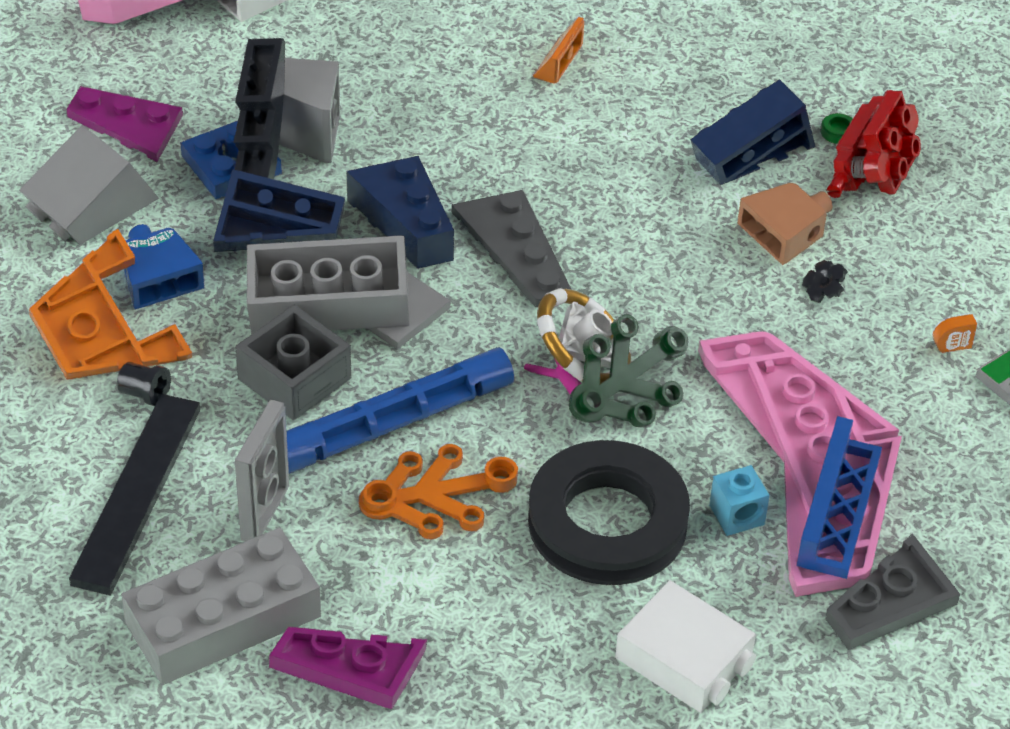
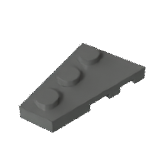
(892, 597)

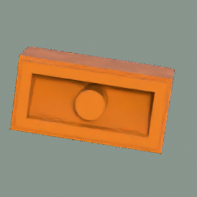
(561, 53)

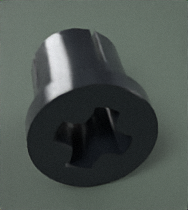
(144, 381)

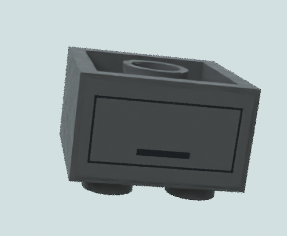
(294, 361)

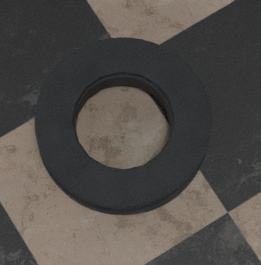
(600, 557)

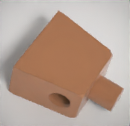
(784, 219)

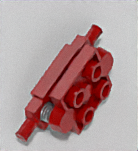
(877, 146)

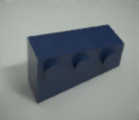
(754, 133)
(404, 203)

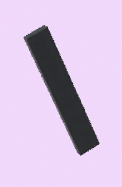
(134, 495)

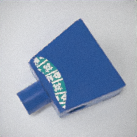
(162, 266)

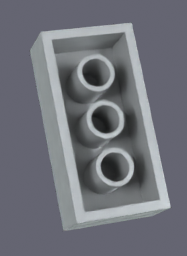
(333, 281)
(221, 605)

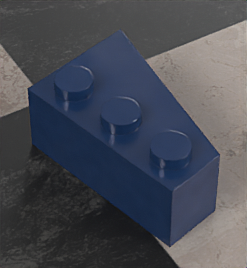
(274, 212)

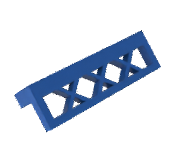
(827, 492)

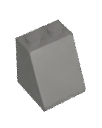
(311, 107)
(85, 188)

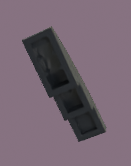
(260, 106)

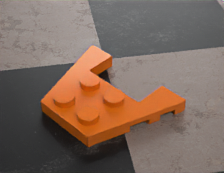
(86, 325)

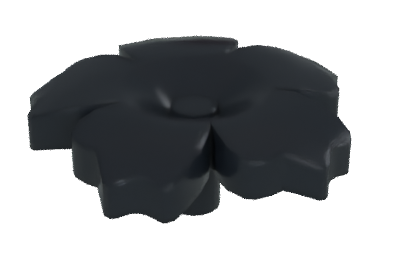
(824, 280)

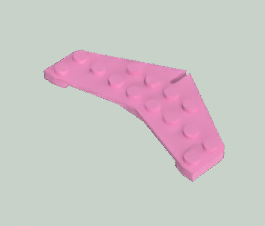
(796, 414)

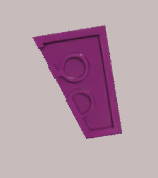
(129, 119)
(359, 668)

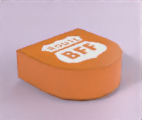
(955, 333)

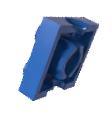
(207, 160)

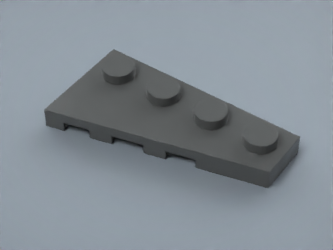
(515, 241)

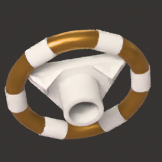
(581, 321)

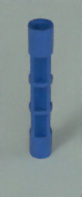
(398, 408)

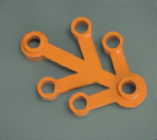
(435, 492)

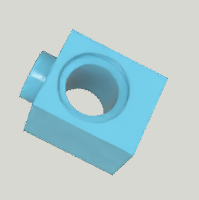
(739, 500)

